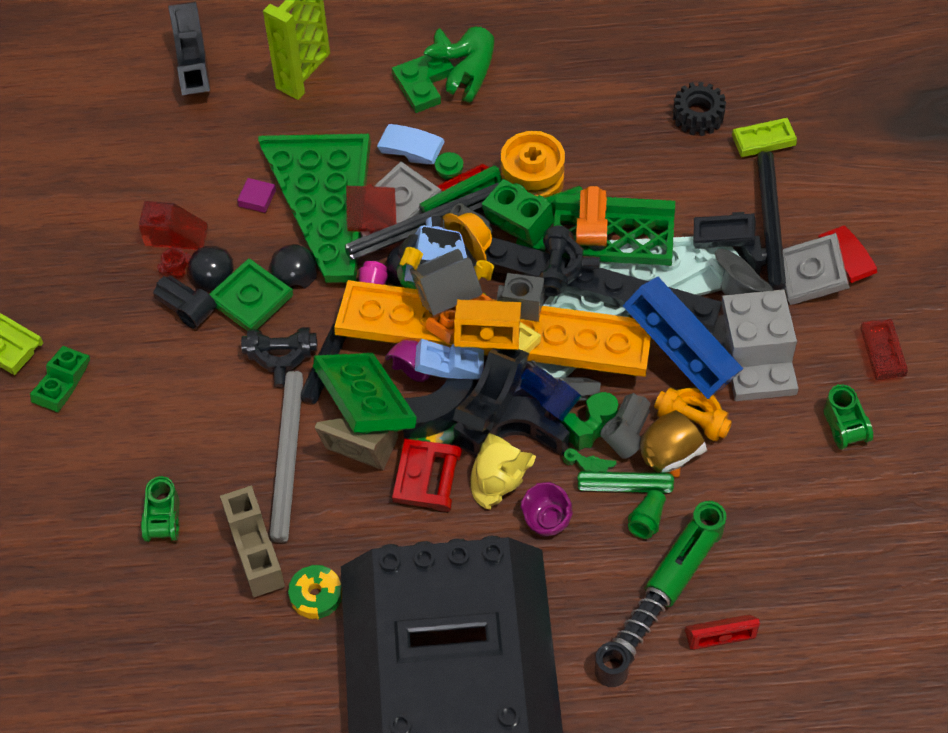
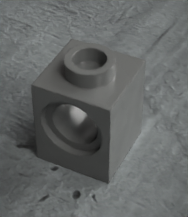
(523, 289)

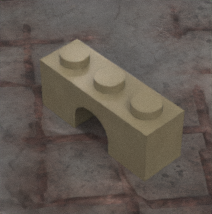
(252, 541)

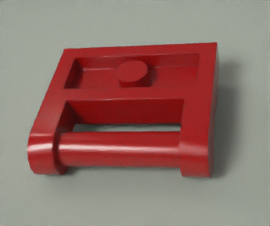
(416, 472)

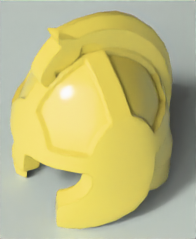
(498, 470)

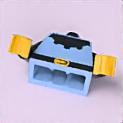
(434, 241)

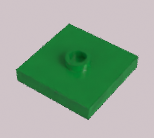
(251, 295)

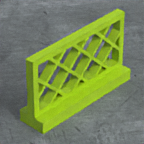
(285, 41)

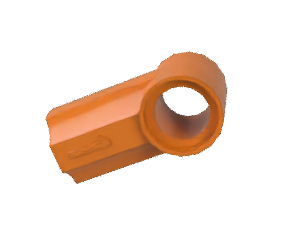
(592, 222)

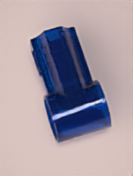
(551, 393)

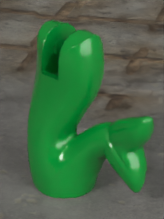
(477, 46)

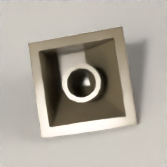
(367, 448)

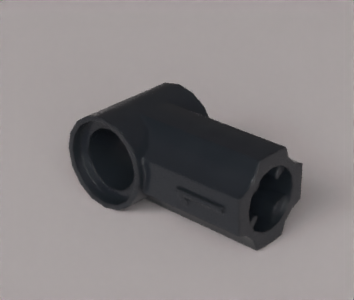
(189, 305)

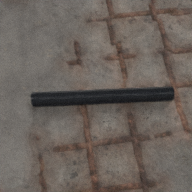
(771, 221)
(401, 230)

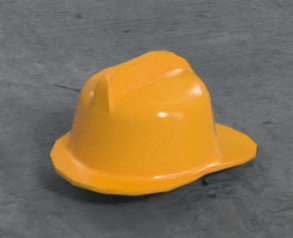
(473, 231)

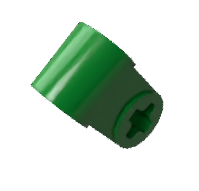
(847, 423)
(160, 516)

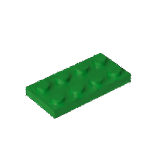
(364, 392)

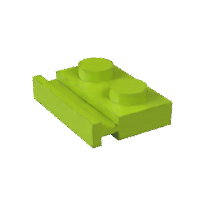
(16, 344)

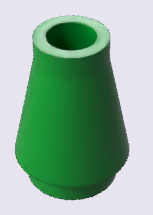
(646, 517)

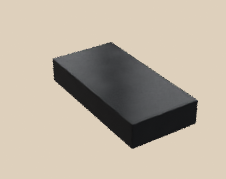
(724, 231)

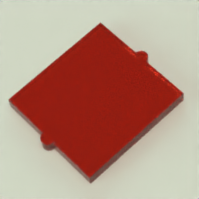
(370, 208)

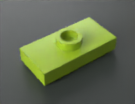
(764, 137)

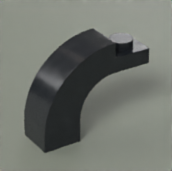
(190, 48)
(437, 409)
(524, 418)

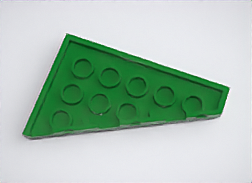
(314, 182)

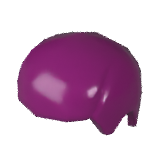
(404, 358)
(546, 508)

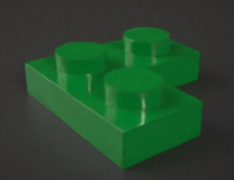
(417, 80)

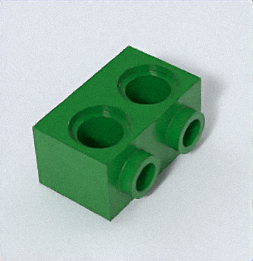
(518, 211)

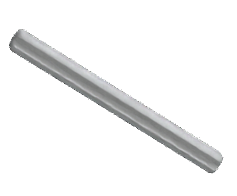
(286, 457)

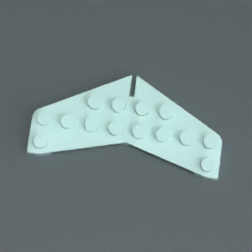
(691, 271)

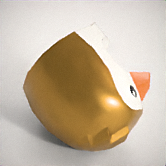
(671, 443)

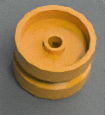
(534, 162)

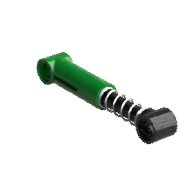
(662, 590)

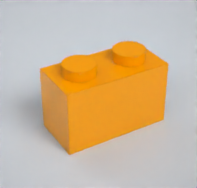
(487, 324)

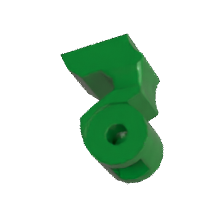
(599, 410)

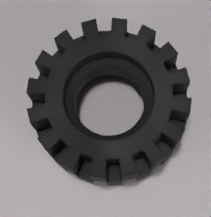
(699, 120)

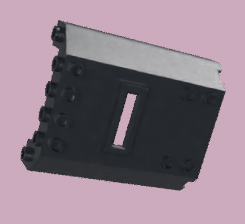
(449, 687)

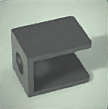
(445, 281)

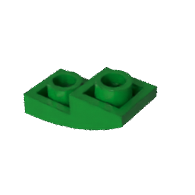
(61, 379)

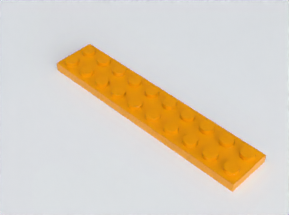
(567, 335)

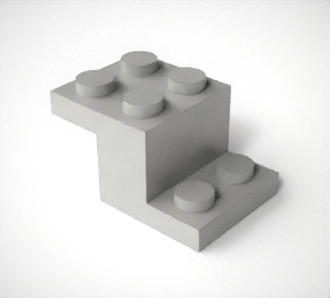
(762, 342)

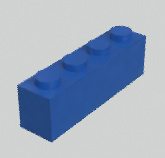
(682, 337)

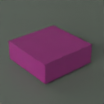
(256, 195)

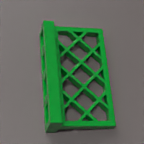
(626, 213)

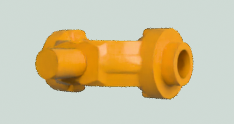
(713, 421)

